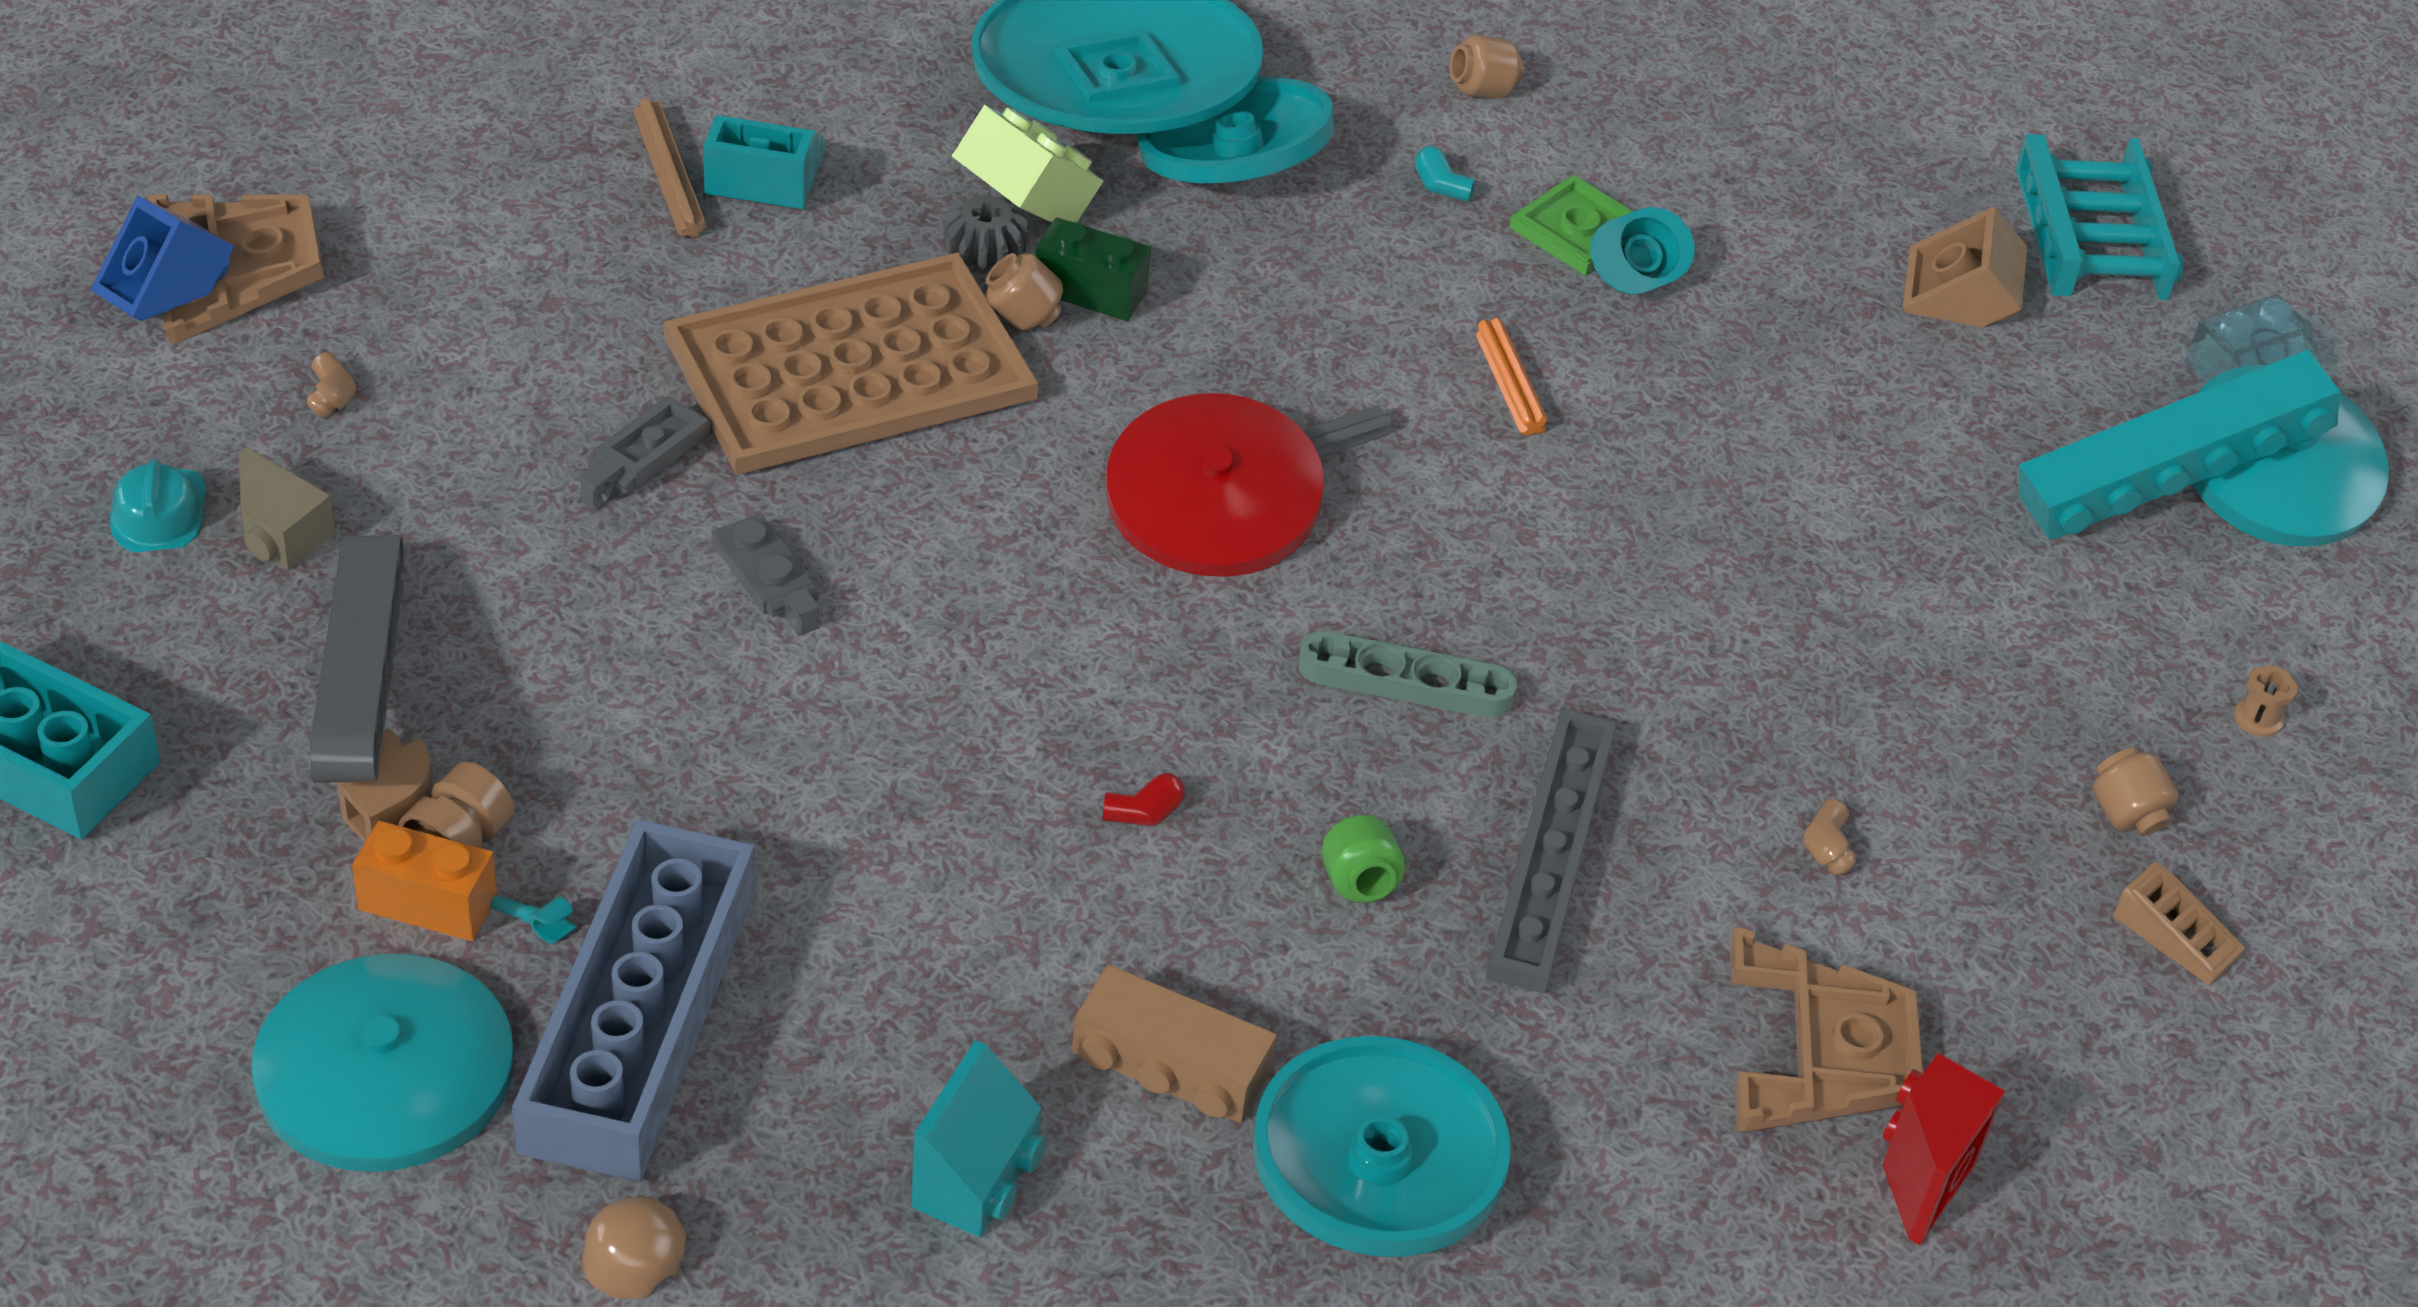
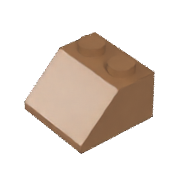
(1968, 272)

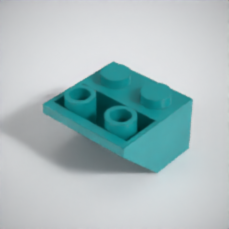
(761, 161)

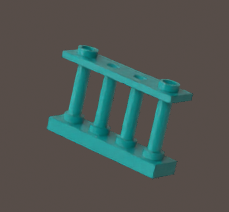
(2059, 233)

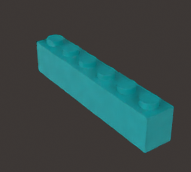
(2179, 445)

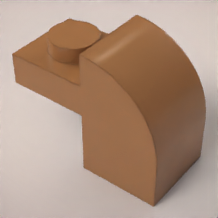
(400, 784)

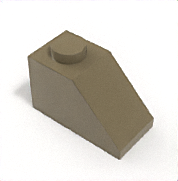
(281, 511)

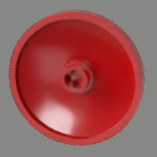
(1214, 485)

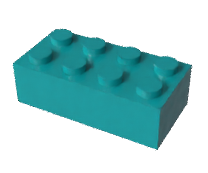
(67, 745)

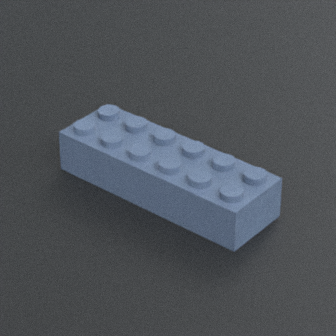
(635, 1001)

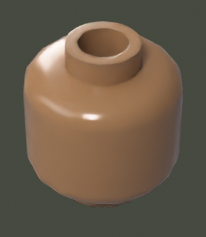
(1486, 67)
(1024, 291)
(2135, 791)

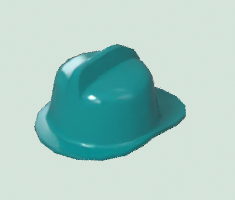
(1642, 250)
(157, 507)

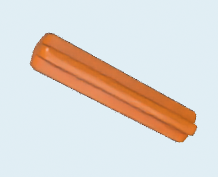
(1511, 377)

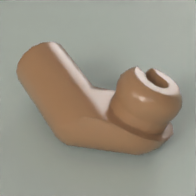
(333, 388)

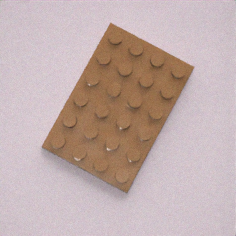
(848, 362)

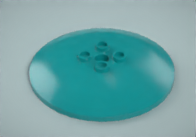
(1117, 61)

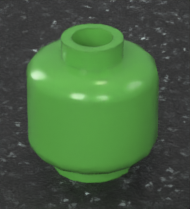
(1363, 858)

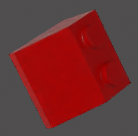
(1936, 1139)

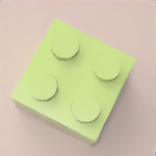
(1028, 165)

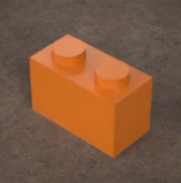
(424, 880)

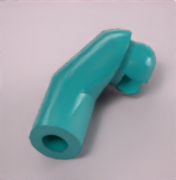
(1438, 176)

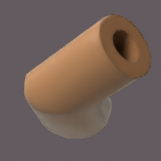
(1826, 841)

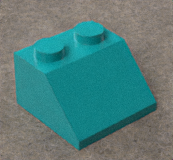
(975, 1144)

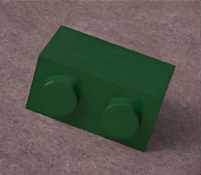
(1096, 267)

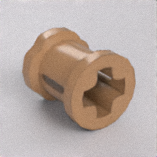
(2274, 704)

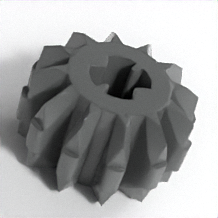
(985, 229)

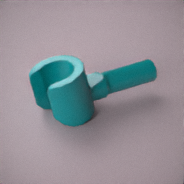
(547, 922)

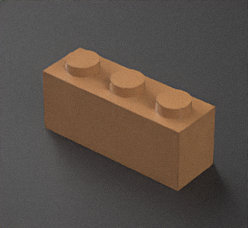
(1173, 1044)

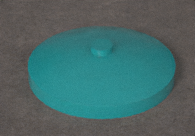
(1258, 136)
(2306, 490)
(383, 1062)
(1381, 1146)

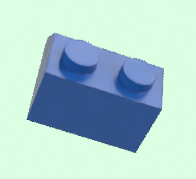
(160, 262)

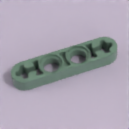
(1407, 667)

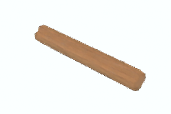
(669, 168)

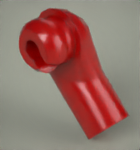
(1148, 805)

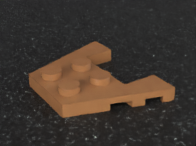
(271, 256)
(1851, 1038)

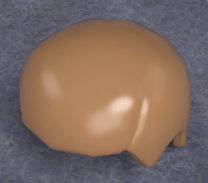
(633, 1247)

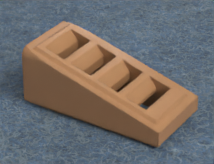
(2144, 911)

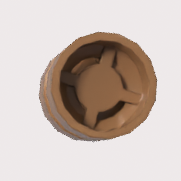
(464, 806)

